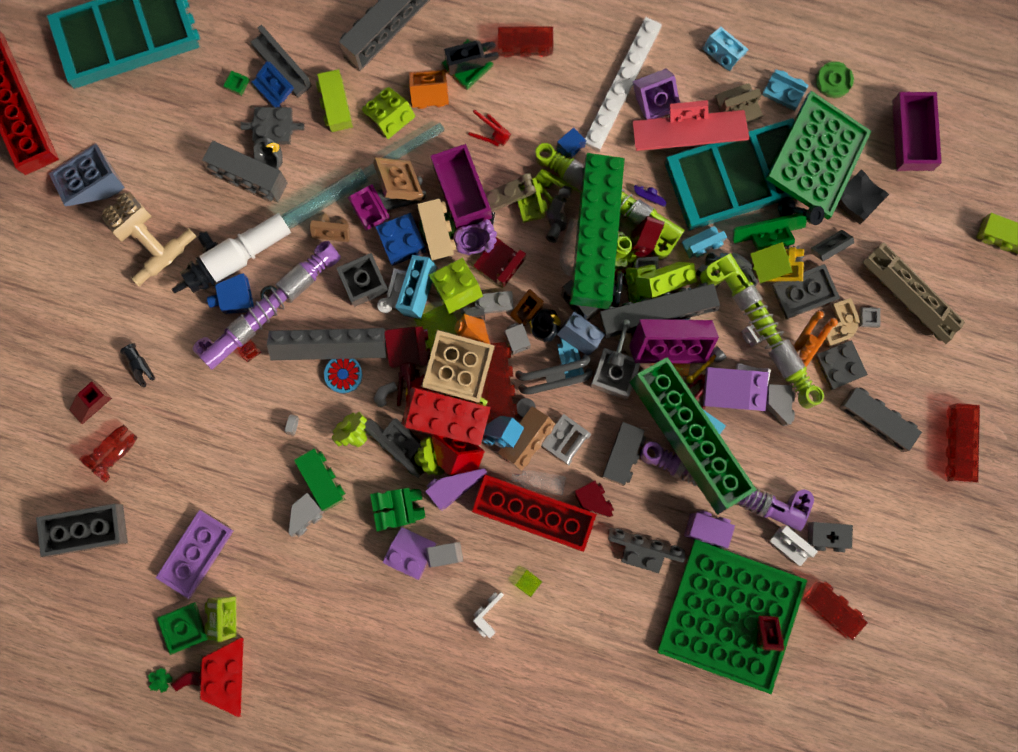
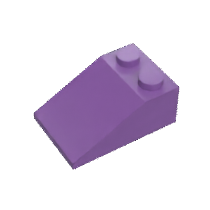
(735, 389)
(449, 489)

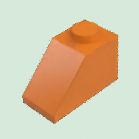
(472, 328)

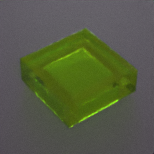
(528, 583)

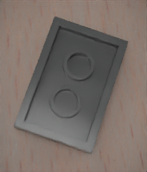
(805, 295)

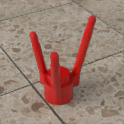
(500, 134)

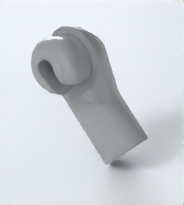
(382, 392)

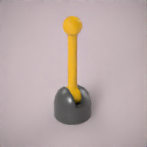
(716, 356)

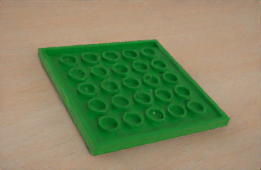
(718, 613)

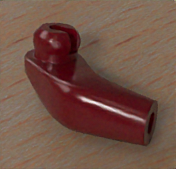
(186, 679)

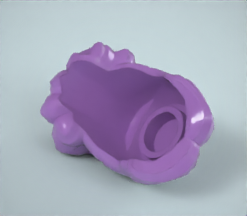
(475, 238)

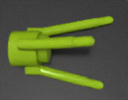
(547, 179)

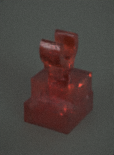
(249, 351)

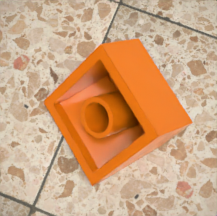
(429, 89)

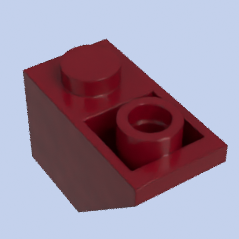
(89, 401)
(592, 499)

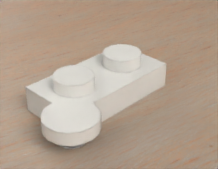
(386, 304)

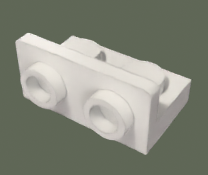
(792, 545)

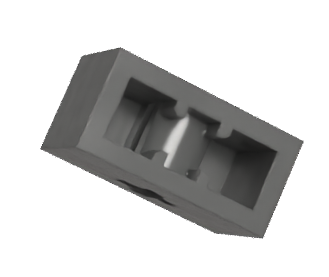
(841, 534)

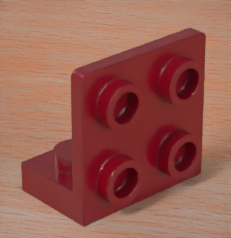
(500, 263)

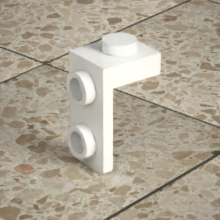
(483, 627)

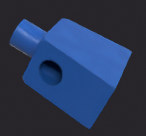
(232, 295)

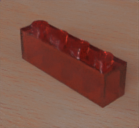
(498, 383)
(963, 443)

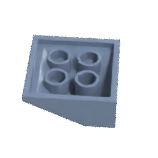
(86, 178)

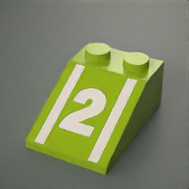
(221, 618)

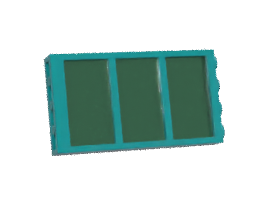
(119, 36)
(727, 177)

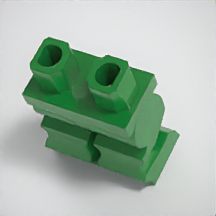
(402, 504)

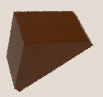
(527, 308)

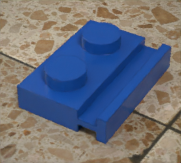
(272, 84)

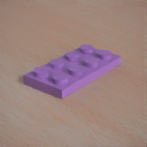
(194, 554)

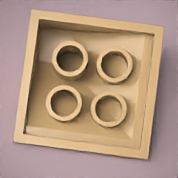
(458, 366)

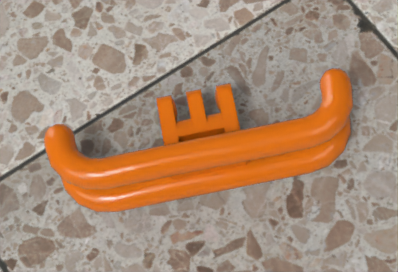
(808, 343)

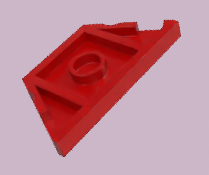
(223, 677)

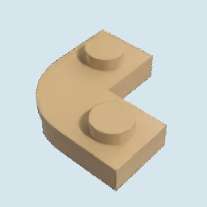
(847, 322)

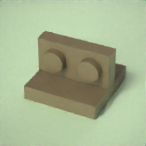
(741, 99)

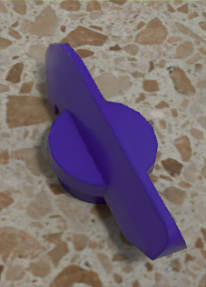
(650, 194)

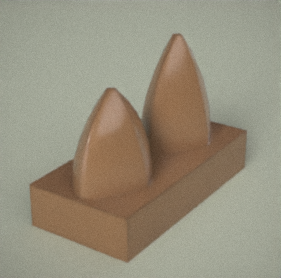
(324, 229)

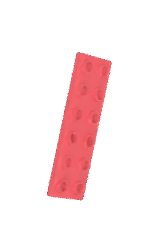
(690, 126)

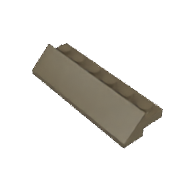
(914, 293)

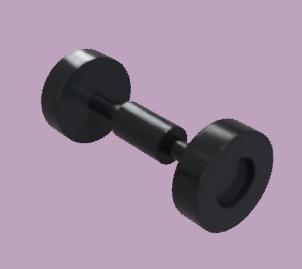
(813, 215)

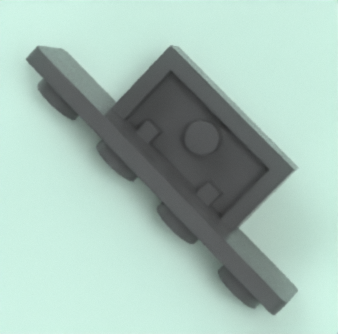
(398, 442)
(645, 552)

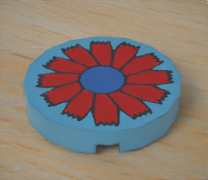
(343, 375)

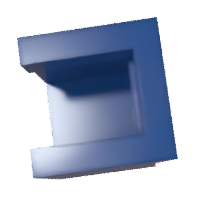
(571, 143)

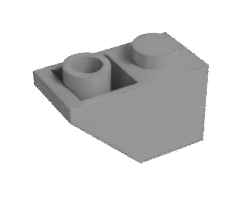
(779, 403)
(303, 513)

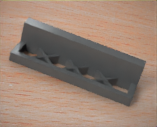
(274, 53)

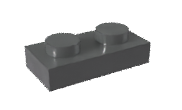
(832, 245)

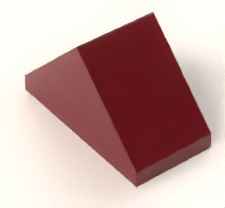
(769, 633)

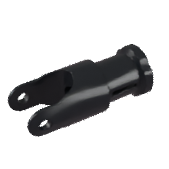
(137, 364)

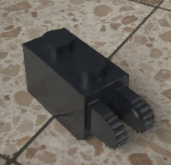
(469, 56)

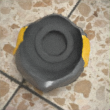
(268, 152)

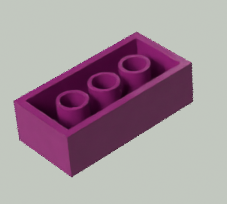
(677, 339)

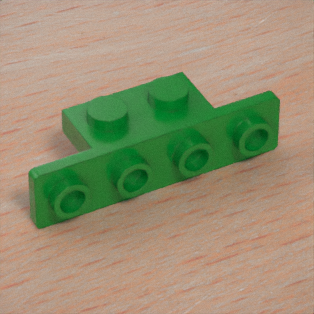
(770, 231)

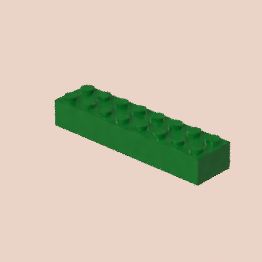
(597, 231)
(692, 435)

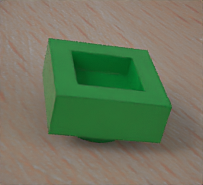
(236, 83)

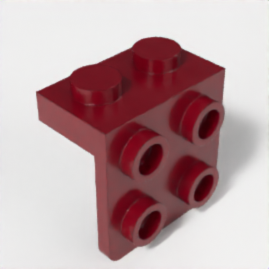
(407, 346)

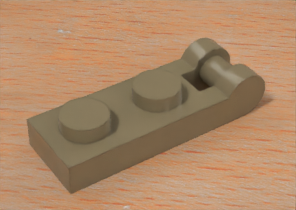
(510, 192)

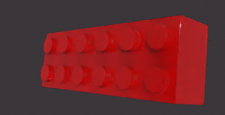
(534, 513)

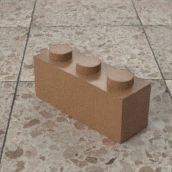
(536, 429)

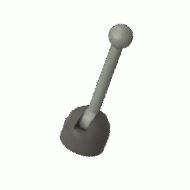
(617, 357)

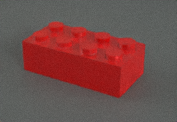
(445, 415)

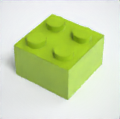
(456, 285)

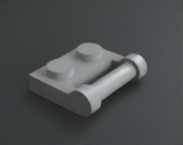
(561, 434)

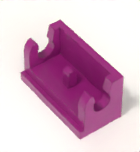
(369, 207)

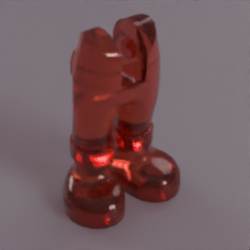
(119, 450)

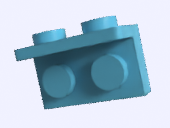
(724, 48)
(785, 89)

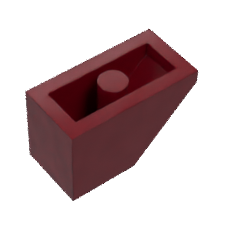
(645, 236)

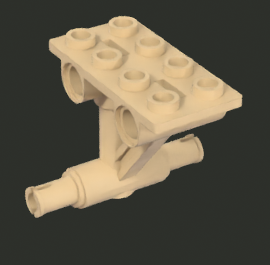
(128, 219)

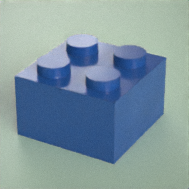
(401, 239)

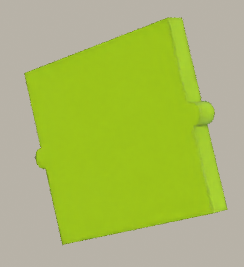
(771, 262)

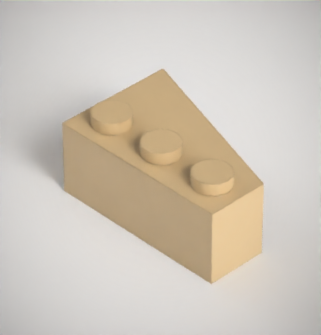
(436, 228)

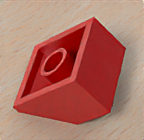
(456, 455)

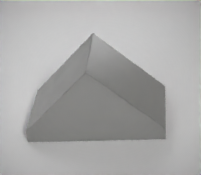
(444, 554)

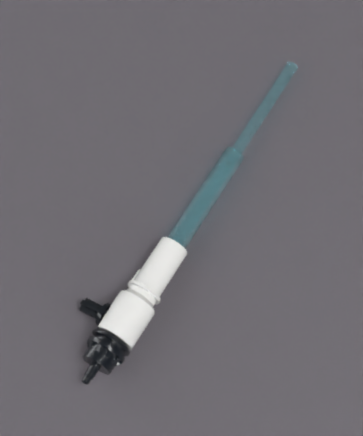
(232, 254)

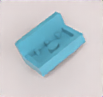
(703, 241)

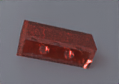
(525, 41)
(835, 610)

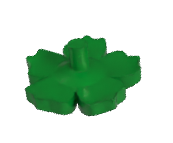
(160, 680)

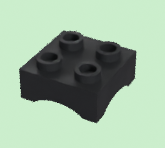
(861, 197)

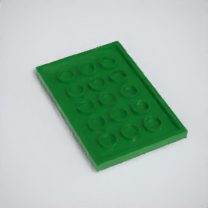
(818, 154)

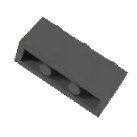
(624, 454)

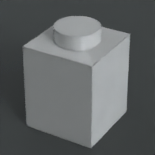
(517, 338)

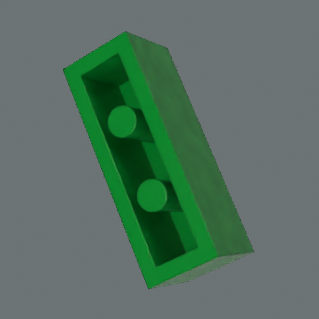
(320, 479)

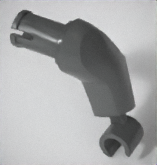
(743, 263)

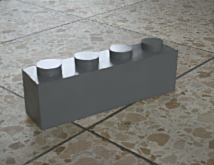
(880, 419)

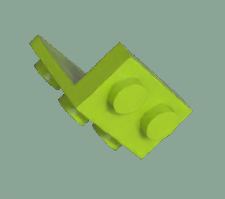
(389, 111)

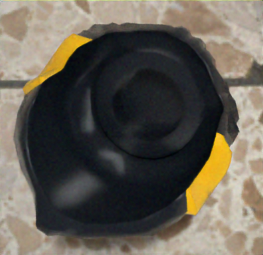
(545, 325)

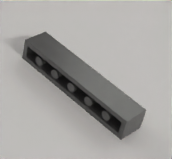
(667, 306)
(327, 344)

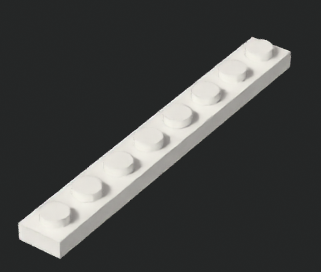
(622, 84)

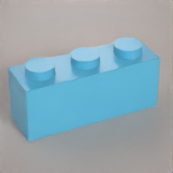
(416, 287)

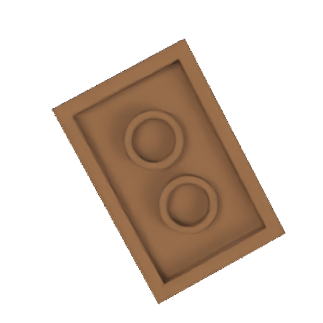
(398, 179)

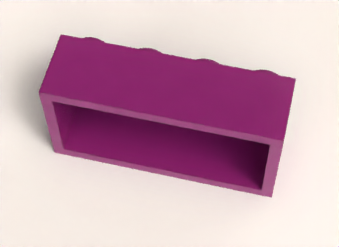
(916, 131)
(461, 186)

